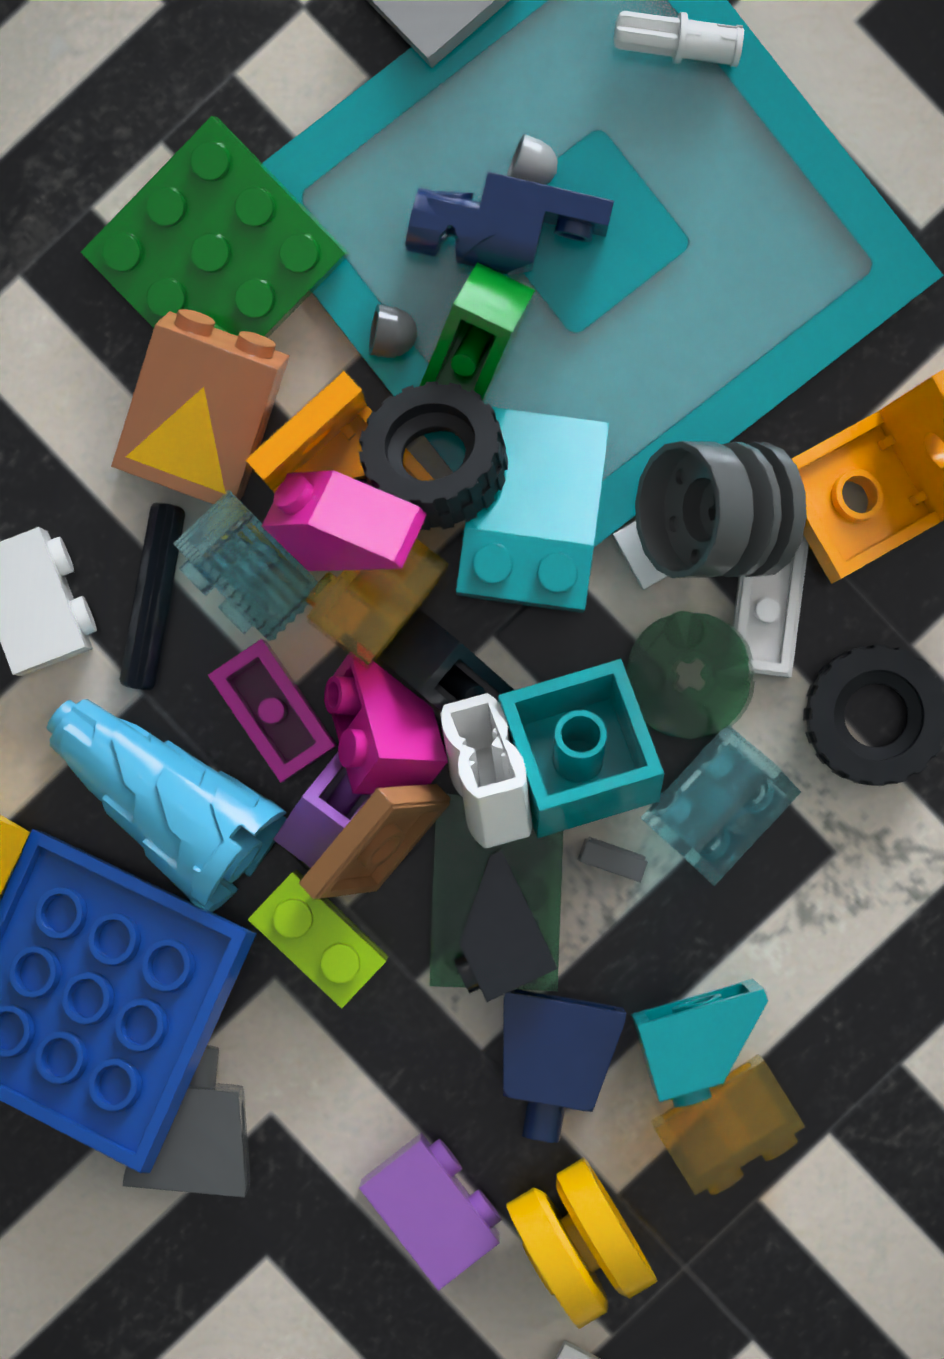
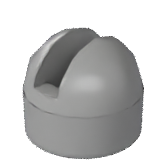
(533, 161)

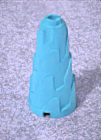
(185, 815)

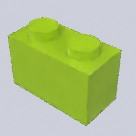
(319, 939)

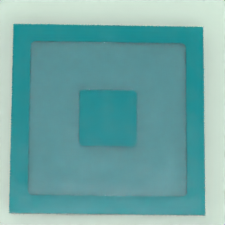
(730, 252)

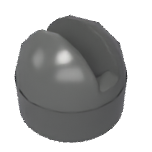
(391, 332)

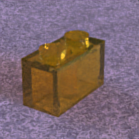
(731, 1128)

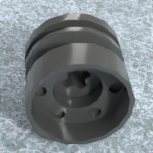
(720, 509)

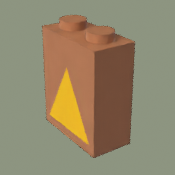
(200, 406)

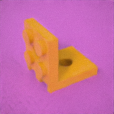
(323, 438)
(898, 465)

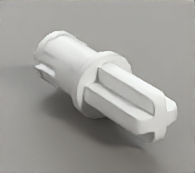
(679, 38)

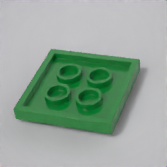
(215, 240)

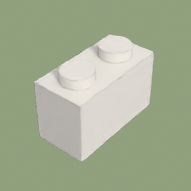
(37, 608)

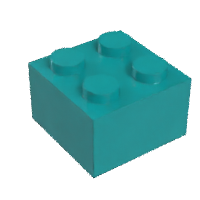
(583, 747)

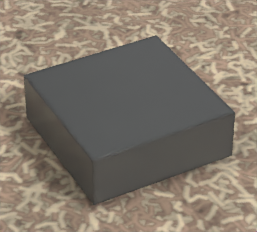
(613, 859)

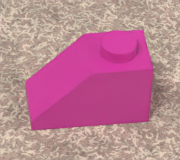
(341, 523)

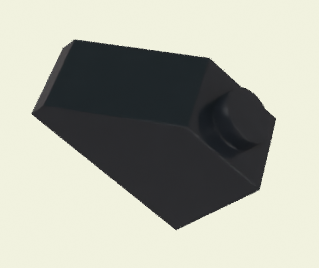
(439, 664)
(501, 936)

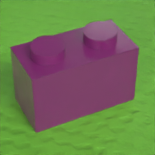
(272, 710)

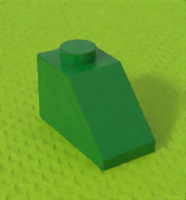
(479, 331)

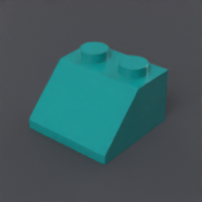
(697, 1039)

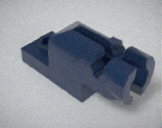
(506, 223)

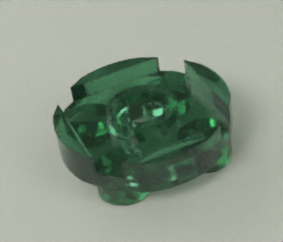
(726, 671)

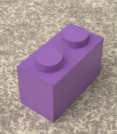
(432, 1209)

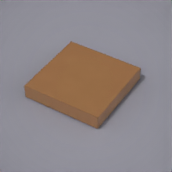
(375, 840)

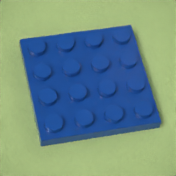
(106, 997)

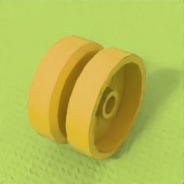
(575, 1246)

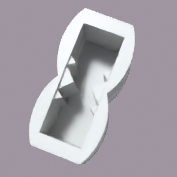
(486, 770)

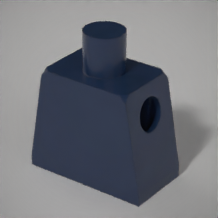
(556, 1056)

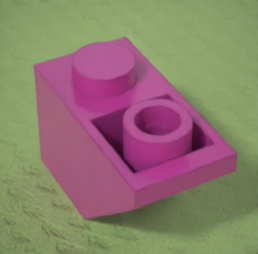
(382, 729)

